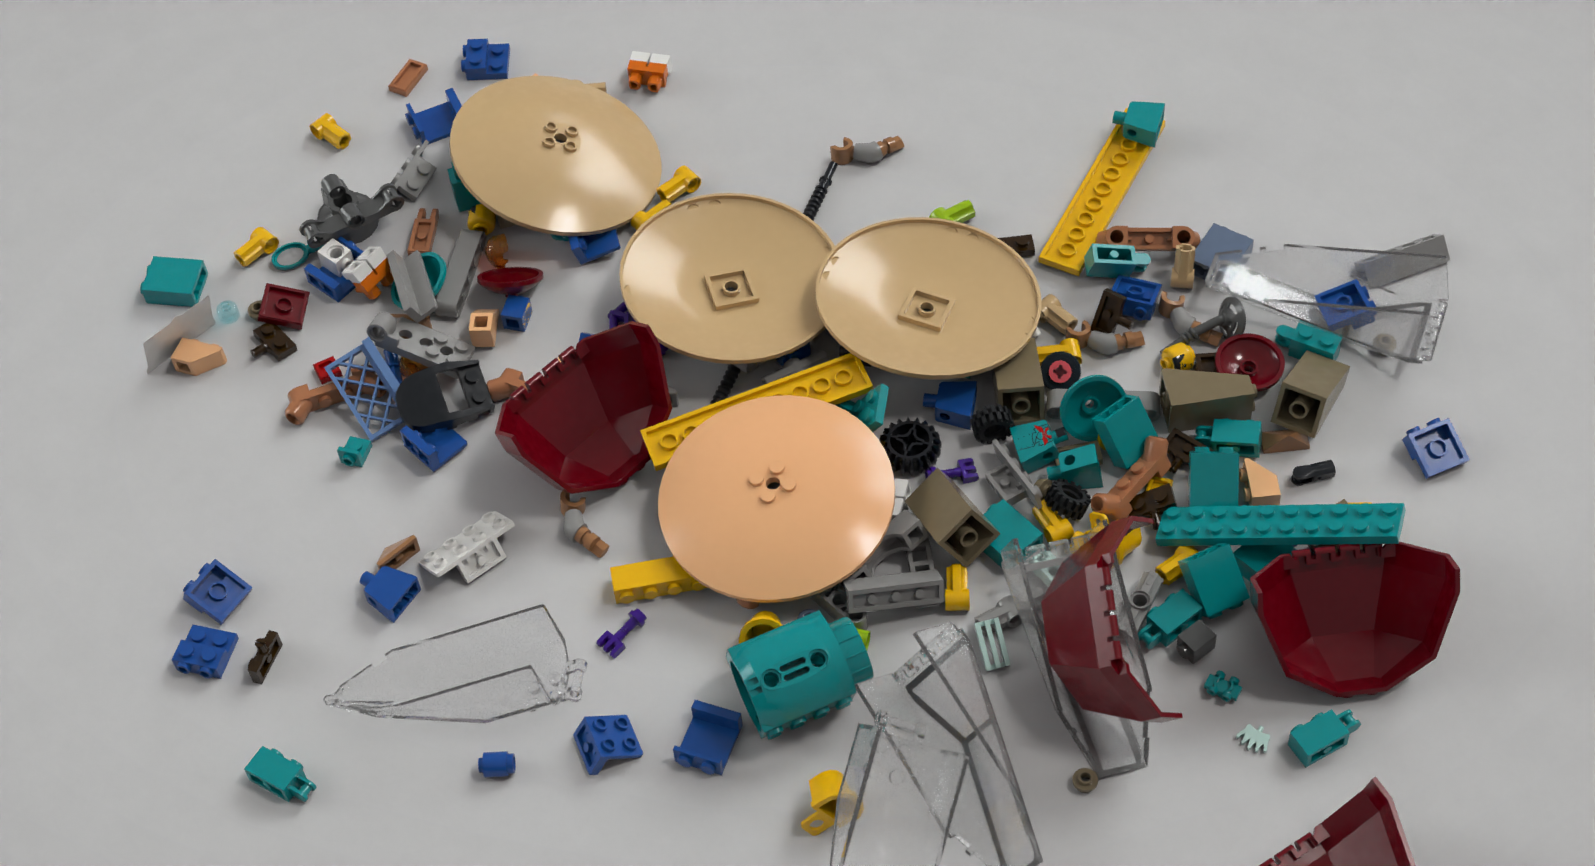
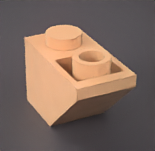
(483, 327)
(197, 357)
(1260, 484)

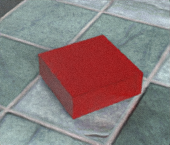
(321, 372)

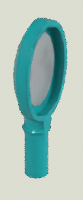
(292, 255)

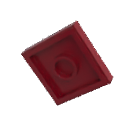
(283, 306)

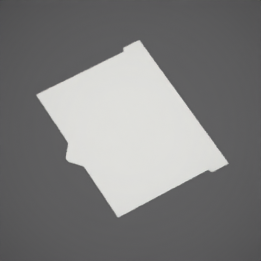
(187, 325)

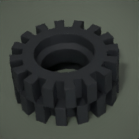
(992, 423)
(1068, 499)

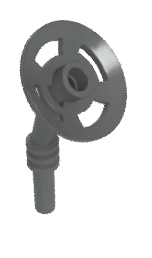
(1224, 320)

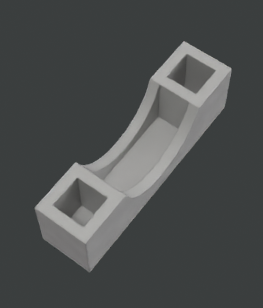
(903, 534)

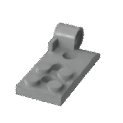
(388, 333)

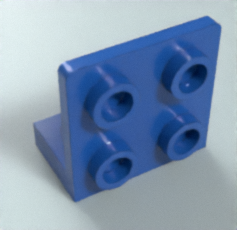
(594, 246)
(433, 447)
(606, 739)

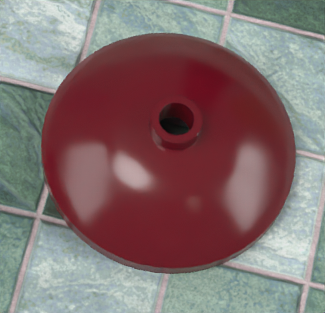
(510, 280)
(1251, 354)

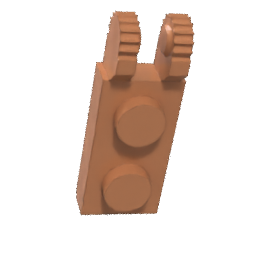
(423, 232)

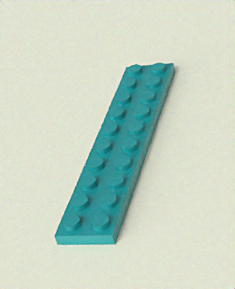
(1282, 524)

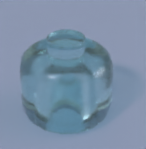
(228, 312)

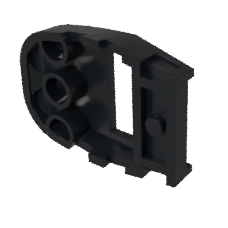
(423, 404)

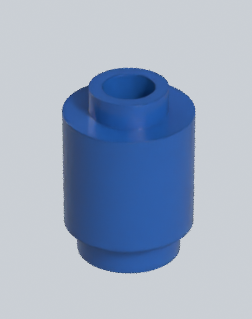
(497, 764)

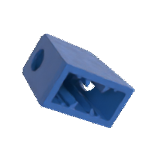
(953, 403)
(390, 591)

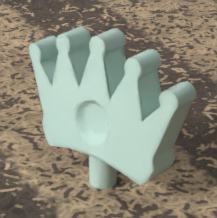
(1254, 737)

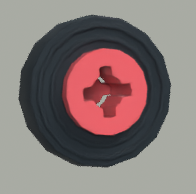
(1067, 372)

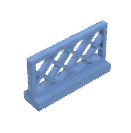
(384, 374)

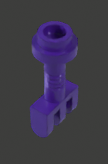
(965, 469)
(613, 642)

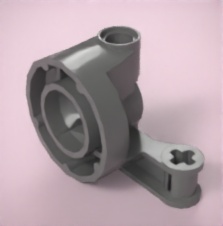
(349, 212)

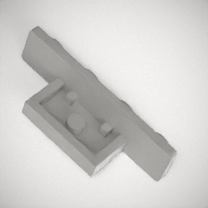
(415, 174)
(1010, 481)

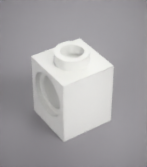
(335, 257)

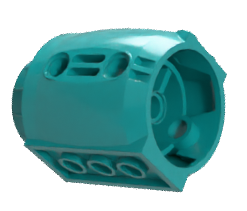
(799, 672)

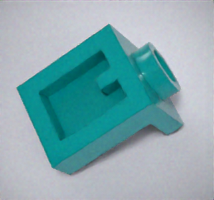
(355, 451)

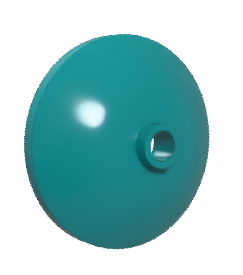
(436, 273)
(1076, 415)

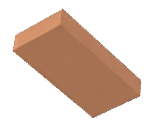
(408, 77)

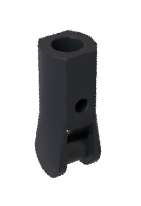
(1313, 472)

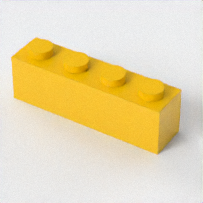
(651, 580)

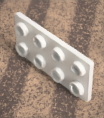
(472, 550)

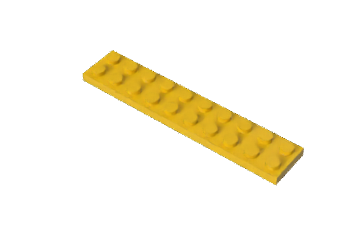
(1095, 202)
(830, 382)

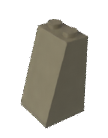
(1021, 385)
(1309, 393)
(1200, 397)
(951, 518)

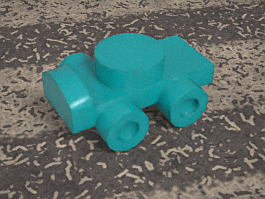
(1225, 689)

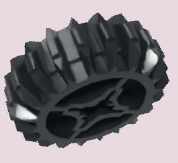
(911, 445)

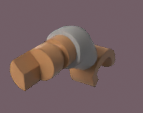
(865, 152)
(1183, 320)
(1105, 342)
(575, 527)

